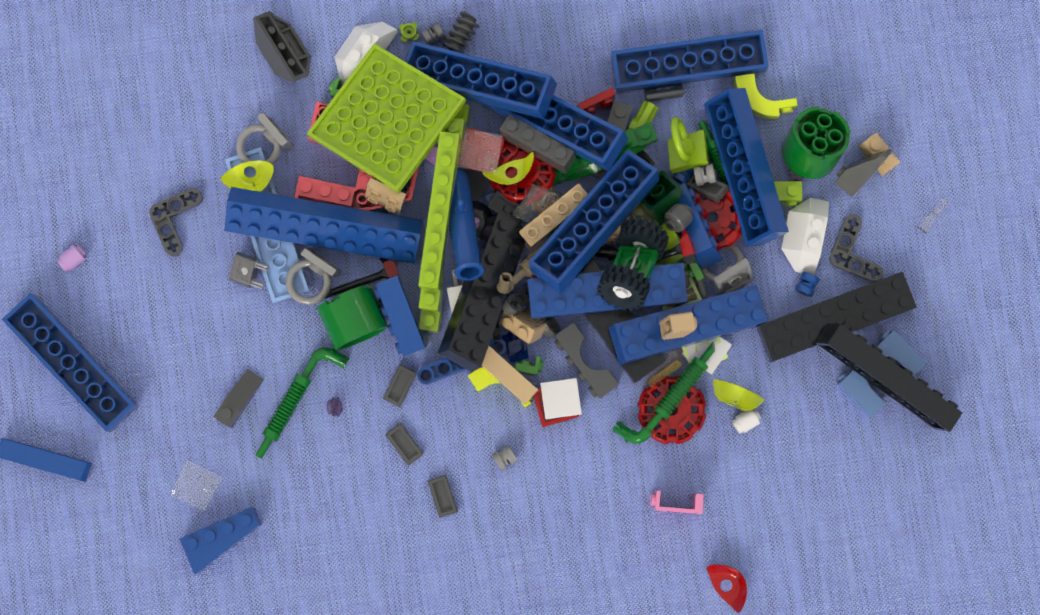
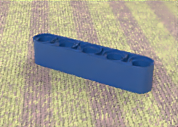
(454, 368)
(44, 460)

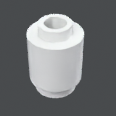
(746, 421)

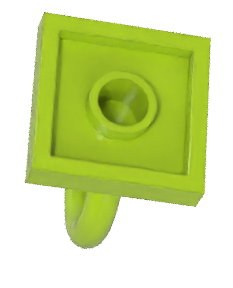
(686, 149)

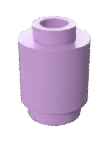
(71, 258)

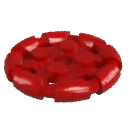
(535, 174)
(725, 217)
(674, 421)

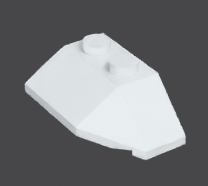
(358, 45)
(805, 235)

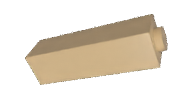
(508, 376)

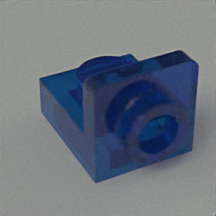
(516, 347)

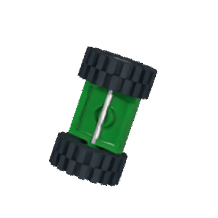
(639, 249)

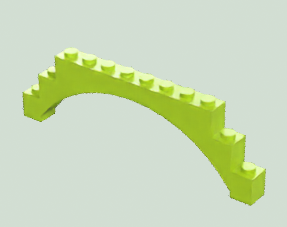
(438, 222)

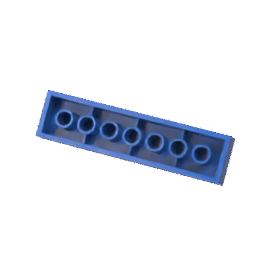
(689, 61)
(485, 79)
(577, 129)
(746, 167)
(594, 221)
(582, 295)
(714, 316)
(70, 362)

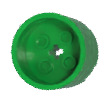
(815, 142)
(352, 317)

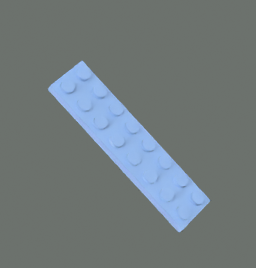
(275, 253)

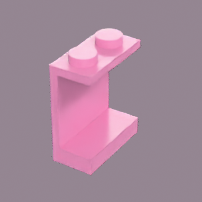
(697, 504)

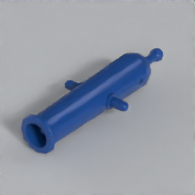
(463, 230)

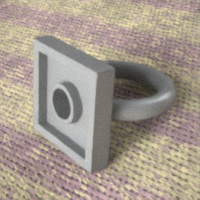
(271, 132)
(318, 265)
(733, 276)

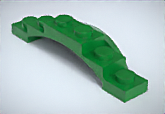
(637, 141)

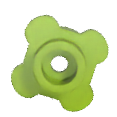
(404, 28)

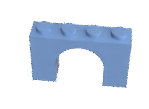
(858, 388)

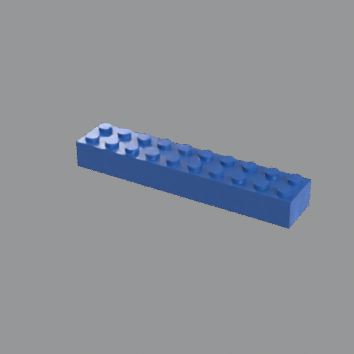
(322, 225)

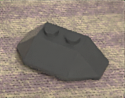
(281, 47)

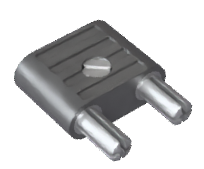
(245, 270)

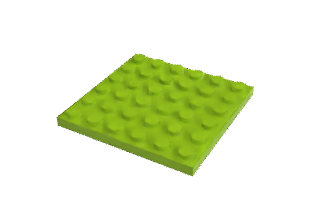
(386, 117)

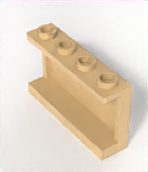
(552, 218)

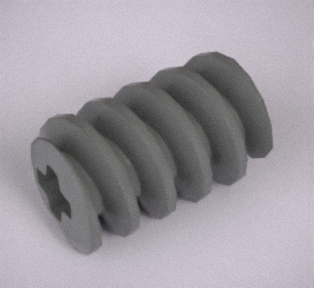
(461, 32)

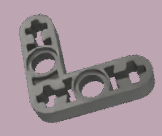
(165, 218)
(845, 252)
(552, 327)

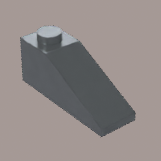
(858, 172)
(238, 399)

